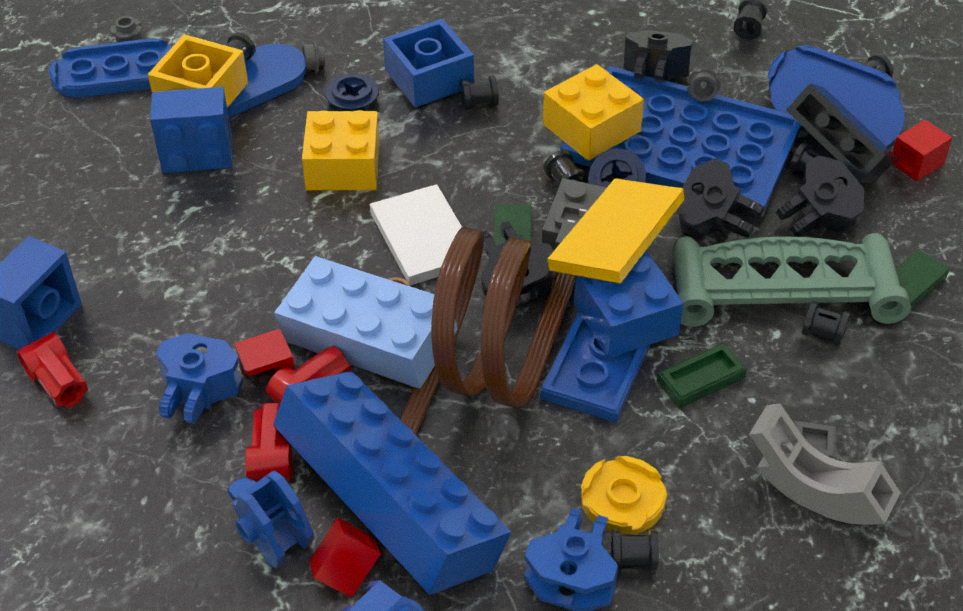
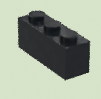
(841, 133)

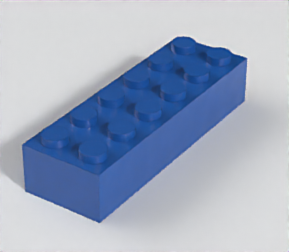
(391, 481)

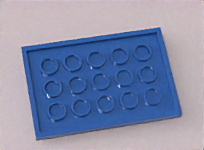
(687, 132)

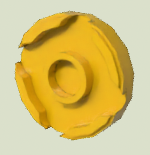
(625, 492)

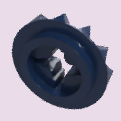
(355, 85)
(626, 162)

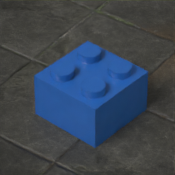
(428, 62)
(192, 129)
(35, 292)
(630, 312)

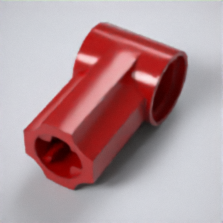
(324, 364)
(51, 366)
(269, 447)

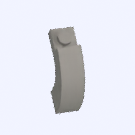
(827, 486)

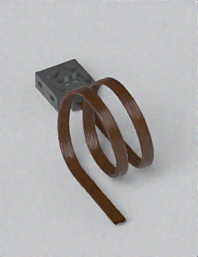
(453, 296)

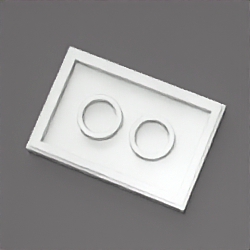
(417, 231)

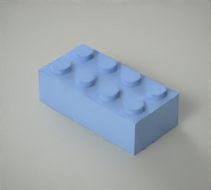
(365, 317)

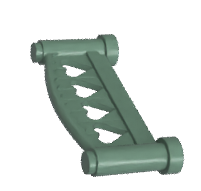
(870, 281)

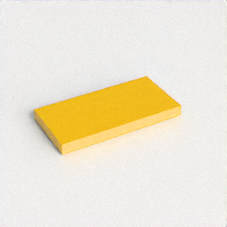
(616, 230)

